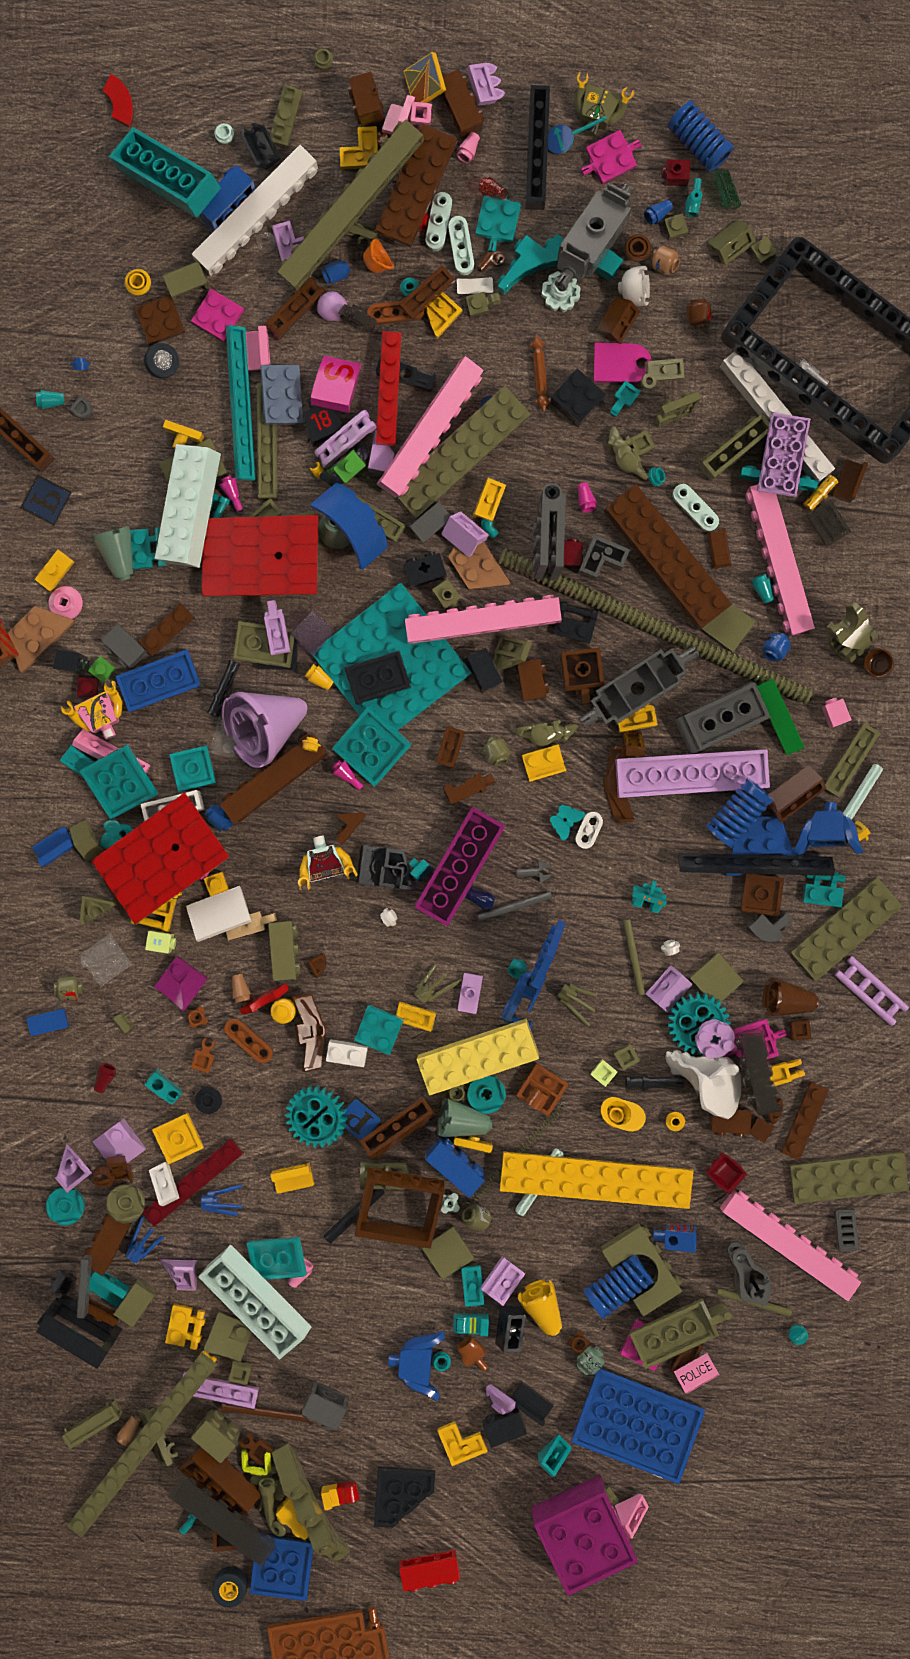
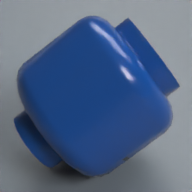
(776, 647)

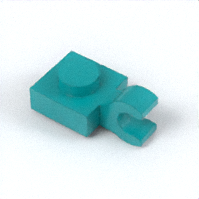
(625, 397)

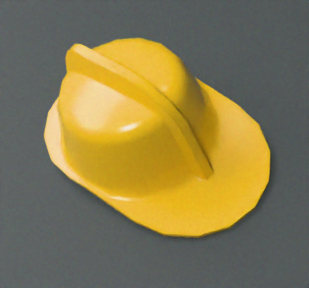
(622, 1114)

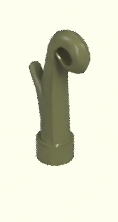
(267, 1489)

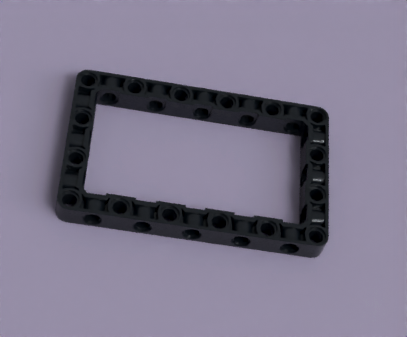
(809, 389)

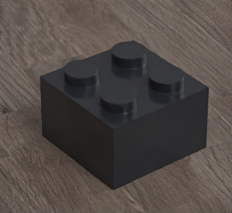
(577, 398)

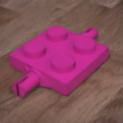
(611, 157)
(770, 1037)

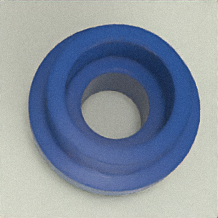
(80, 364)

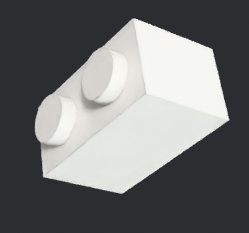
(346, 1053)

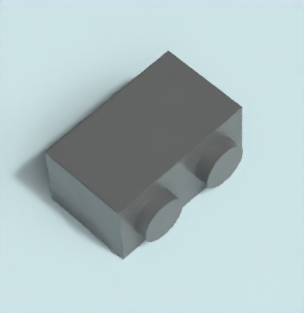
(124, 646)

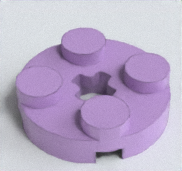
(715, 1049)

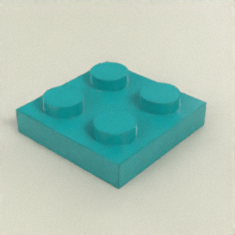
(192, 768)
(379, 1029)

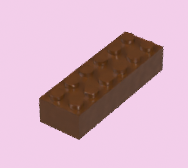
(271, 780)

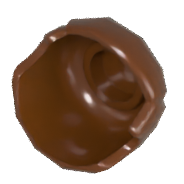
(879, 663)

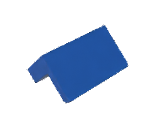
(53, 846)

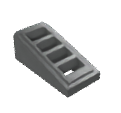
(853, 1246)

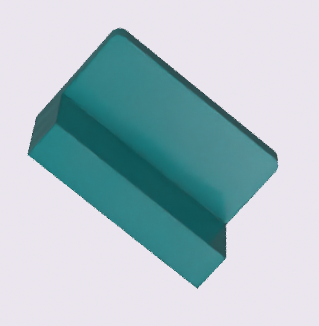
(108, 1288)

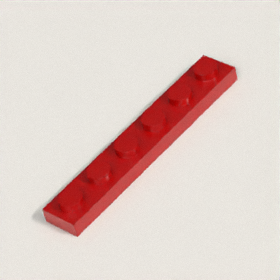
(388, 388)

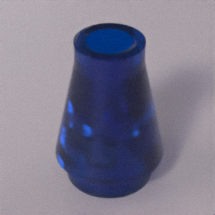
(481, 898)

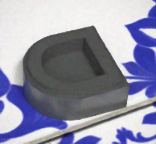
(81, 408)

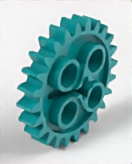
(689, 1009)
(328, 1129)

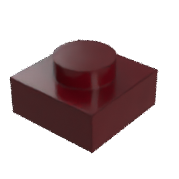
(87, 687)

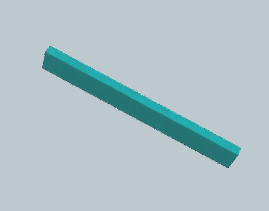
(240, 403)

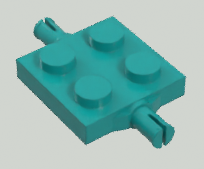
(498, 220)

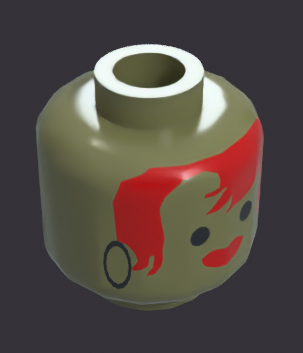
(68, 988)

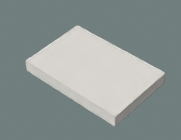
(218, 913)

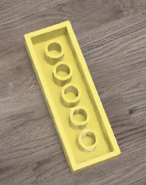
(478, 1057)

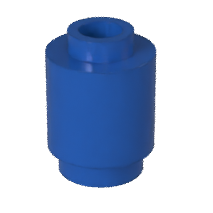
(336, 271)
(218, 818)

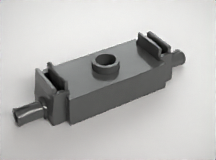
(585, 246)
(652, 674)

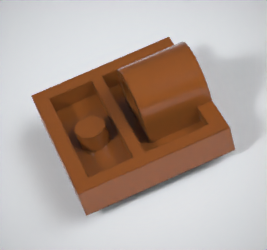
(542, 1089)

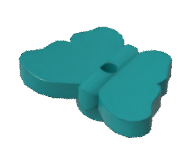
(572, 815)

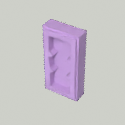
(470, 993)

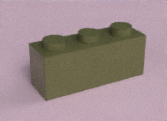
(284, 950)

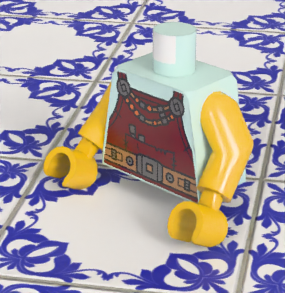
(324, 863)

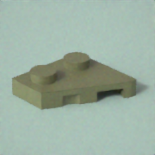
(510, 652)

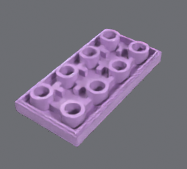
(783, 454)

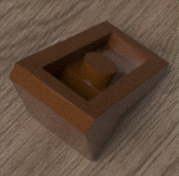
(352, 821)

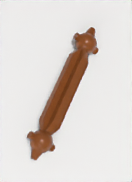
(540, 372)

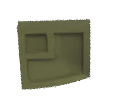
(228, 1337)

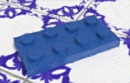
(158, 681)

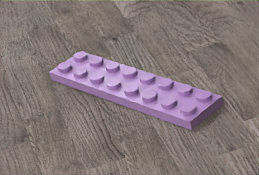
(691, 773)

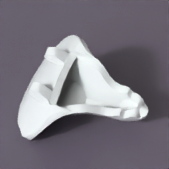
(714, 1079)

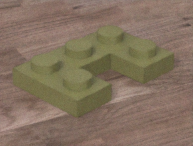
(677, 409)

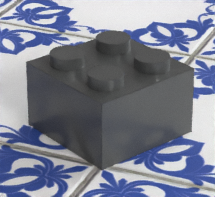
(325, 1406)

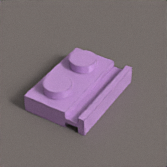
(502, 1281)

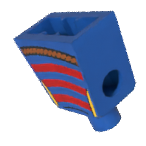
(685, 1241)

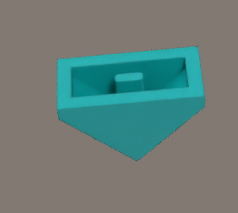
(554, 1455)

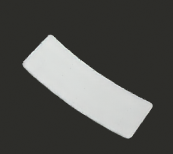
(475, 286)

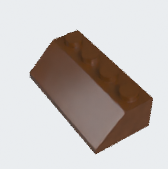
(220, 1480)

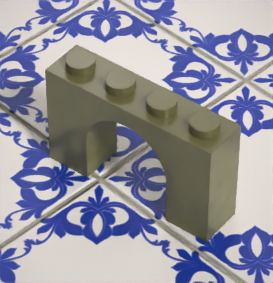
(637, 1241)

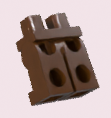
(469, 788)

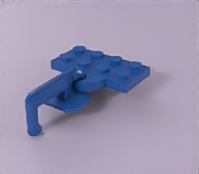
(536, 976)

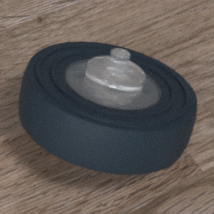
(161, 360)

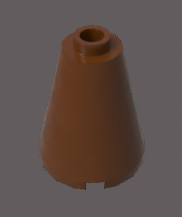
(786, 999)

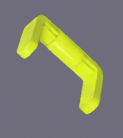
(256, 1470)

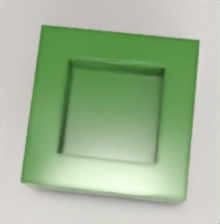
(102, 669)

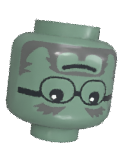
(590, 1360)

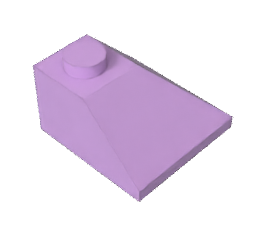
(119, 1141)

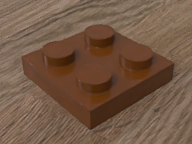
(159, 320)
(762, 894)

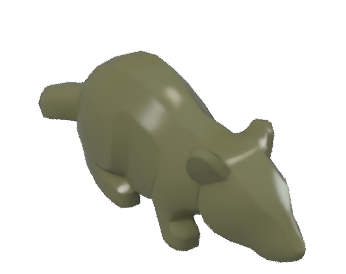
(626, 458)
(543, 734)

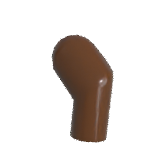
(490, 258)

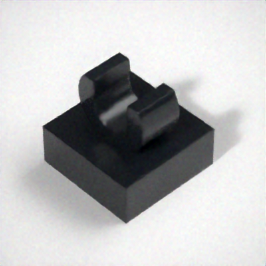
(62, 1282)

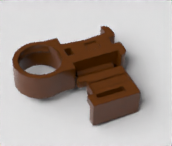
(115, 1170)

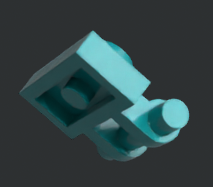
(141, 548)
(824, 895)

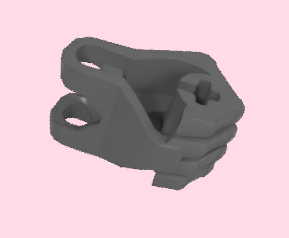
(741, 1269)

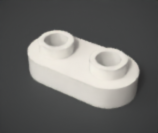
(589, 830)

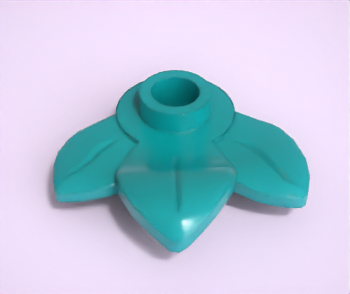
(114, 833)

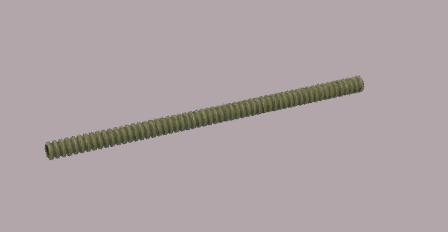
(659, 628)

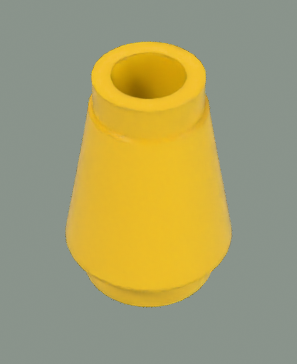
(319, 677)

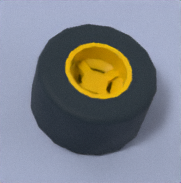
(229, 1594)

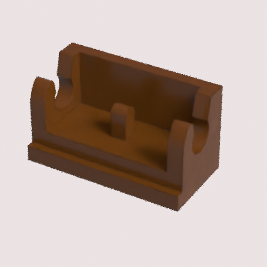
(618, 319)

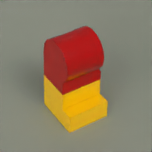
(339, 1494)

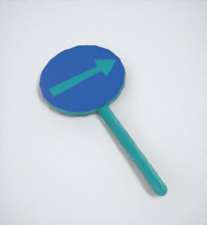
(561, 136)

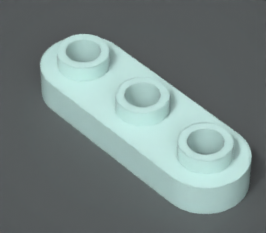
(438, 229)
(457, 238)
(698, 516)

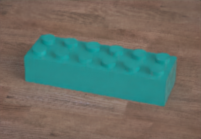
(165, 172)

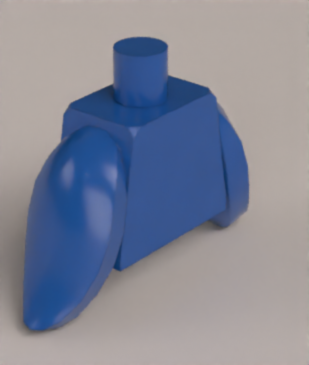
(828, 829)
(415, 1363)

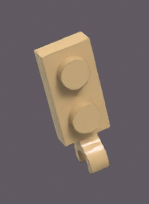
(257, 924)

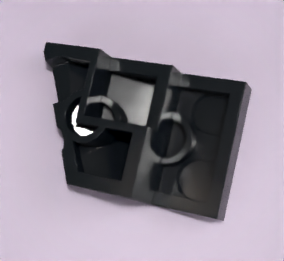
(384, 868)

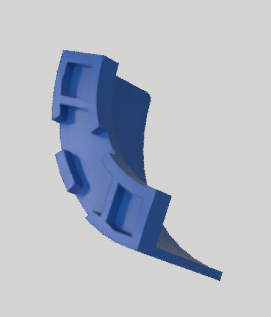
(354, 520)

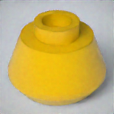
(137, 282)

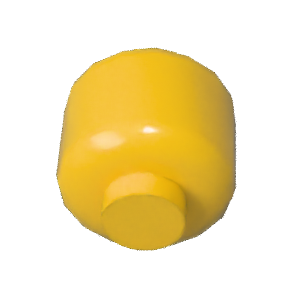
(283, 1010)

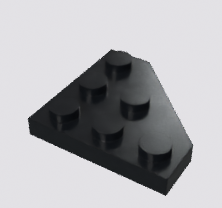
(400, 1493)

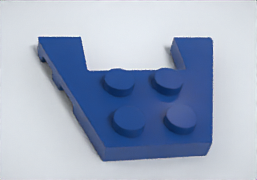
(763, 837)

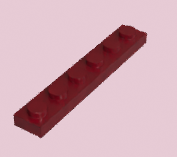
(195, 1180)

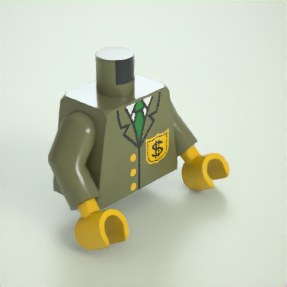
(596, 103)

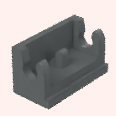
(429, 522)

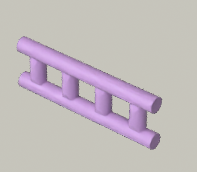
(859, 991)

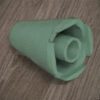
(331, 534)
(116, 551)
(461, 1120)

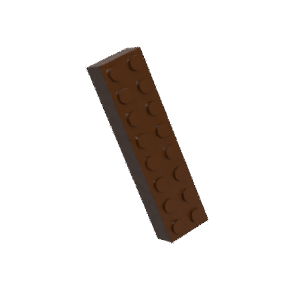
(667, 557)

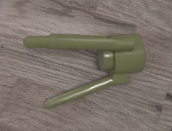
(425, 993)
(567, 994)

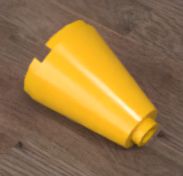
(542, 1306)

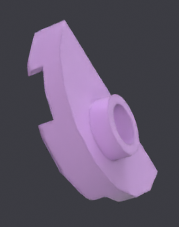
(501, 1402)

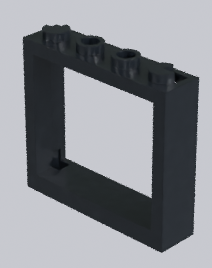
(72, 1340)

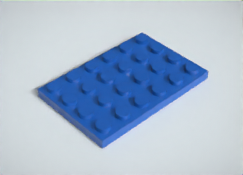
(638, 1425)

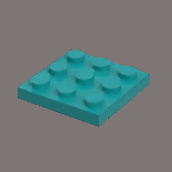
(372, 746)
(118, 781)

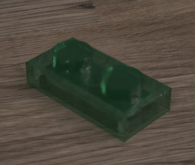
(727, 189)

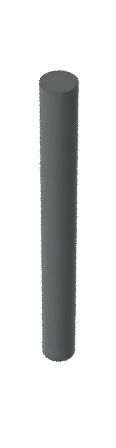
(515, 906)

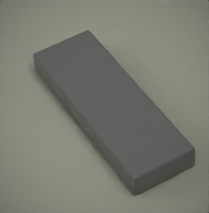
(84, 1286)

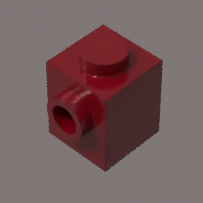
(676, 172)
(572, 553)

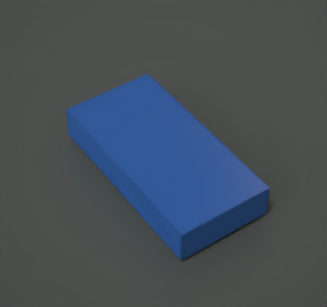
(47, 1022)

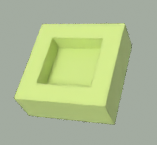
(603, 1072)

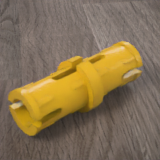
(820, 493)

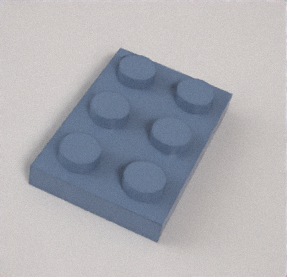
(281, 394)

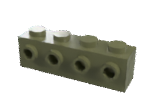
(735, 448)

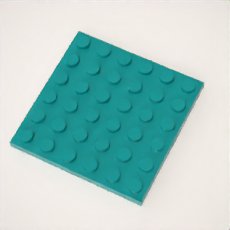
(381, 630)

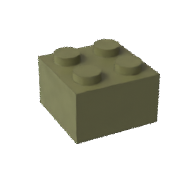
(216, 1435)

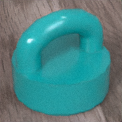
(517, 968)
(798, 1334)

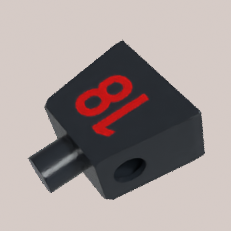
(321, 423)

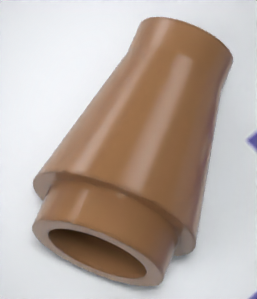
(240, 989)
(129, 1431)

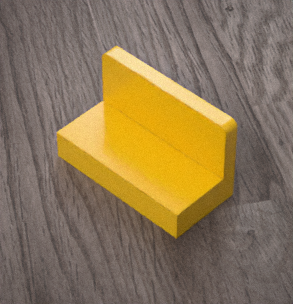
(489, 500)
(292, 1178)

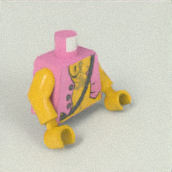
(98, 712)

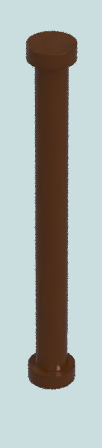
(265, 1412)

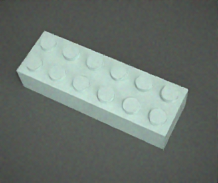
(187, 505)
(255, 1302)

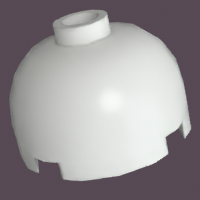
(635, 286)

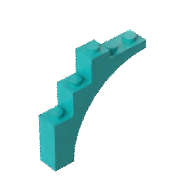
(534, 258)

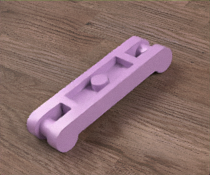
(345, 439)

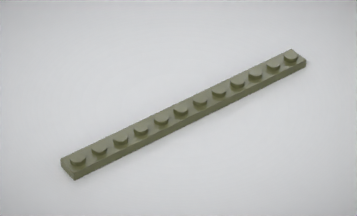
(142, 1444)

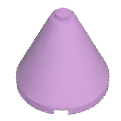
(261, 724)

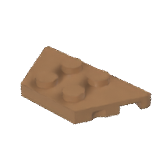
(479, 569)
(36, 634)

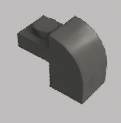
(768, 931)

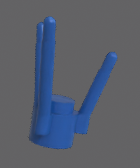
(211, 1203)
(136, 1251)

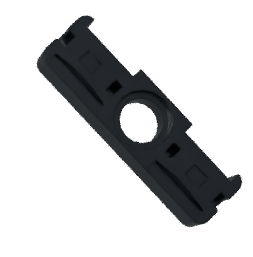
(418, 379)

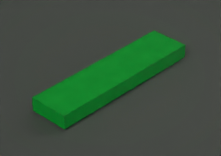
(780, 717)

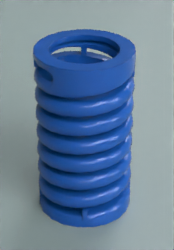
(688, 121)
(747, 815)
(621, 1290)

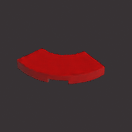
(121, 100)
(263, 999)

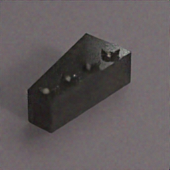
(757, 1071)

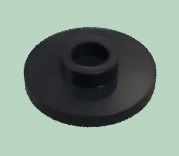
(208, 1100)

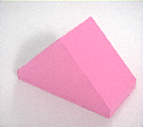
(631, 1513)

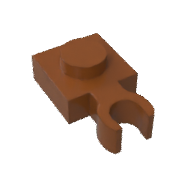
(203, 1058)

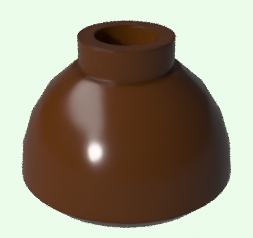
(637, 247)

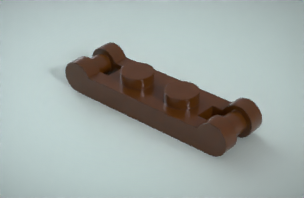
(294, 308)

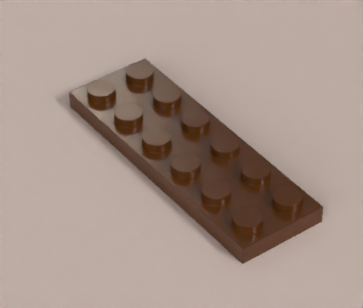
(416, 187)

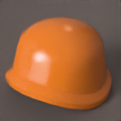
(376, 258)

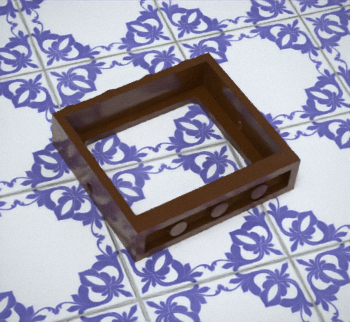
(397, 1233)

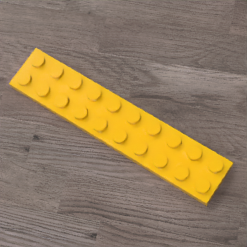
(596, 1180)

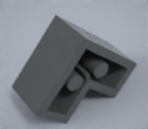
(602, 552)

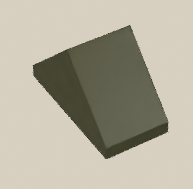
(85, 840)

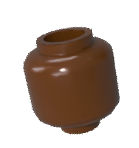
(699, 313)

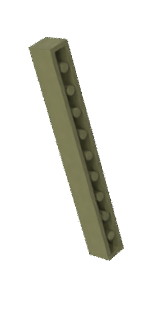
(351, 204)

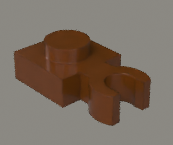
(257, 1448)

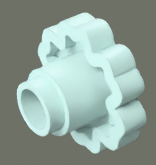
(557, 299)

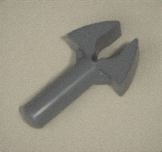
(534, 872)

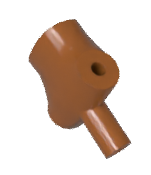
(472, 1352)

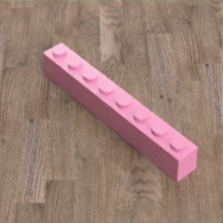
(429, 427)
(780, 561)
(483, 620)
(790, 1245)

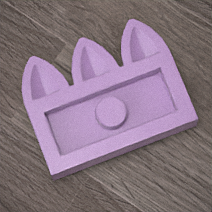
(484, 83)

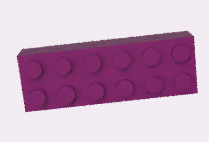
(459, 866)

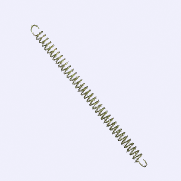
(518, 1151)

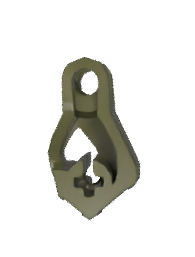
(851, 634)

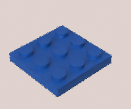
(286, 1570)

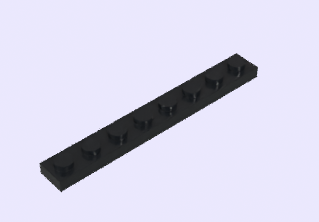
(756, 864)

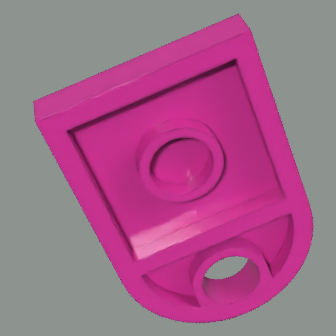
(618, 362)

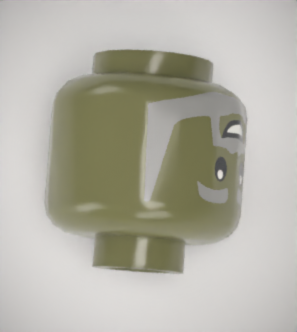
(496, 751)
(476, 1217)

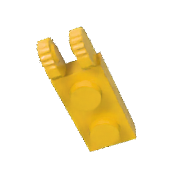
(781, 1072)

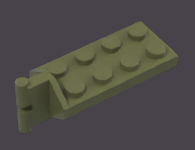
(678, 1331)

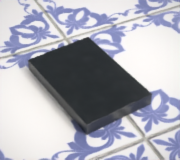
(377, 677)

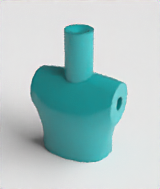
(694, 200)

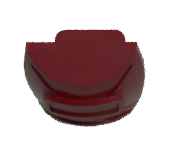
(726, 1173)

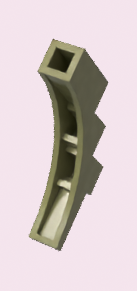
(308, 1511)

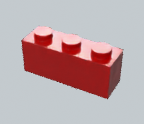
(429, 1571)

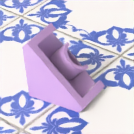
(71, 1170)
(182, 1272)

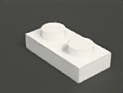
(164, 1184)

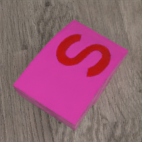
(335, 384)

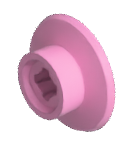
(73, 605)

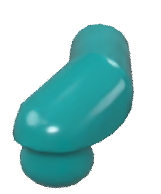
(488, 528)

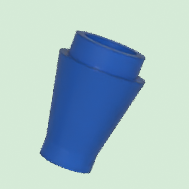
(657, 212)

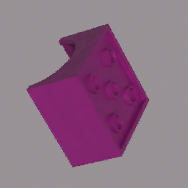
(583, 1535)

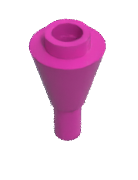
(230, 488)
(344, 772)

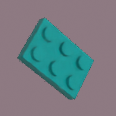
(277, 1257)

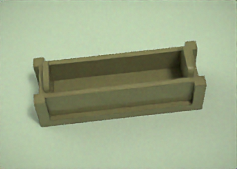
(92, 1424)

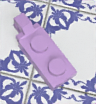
(276, 630)

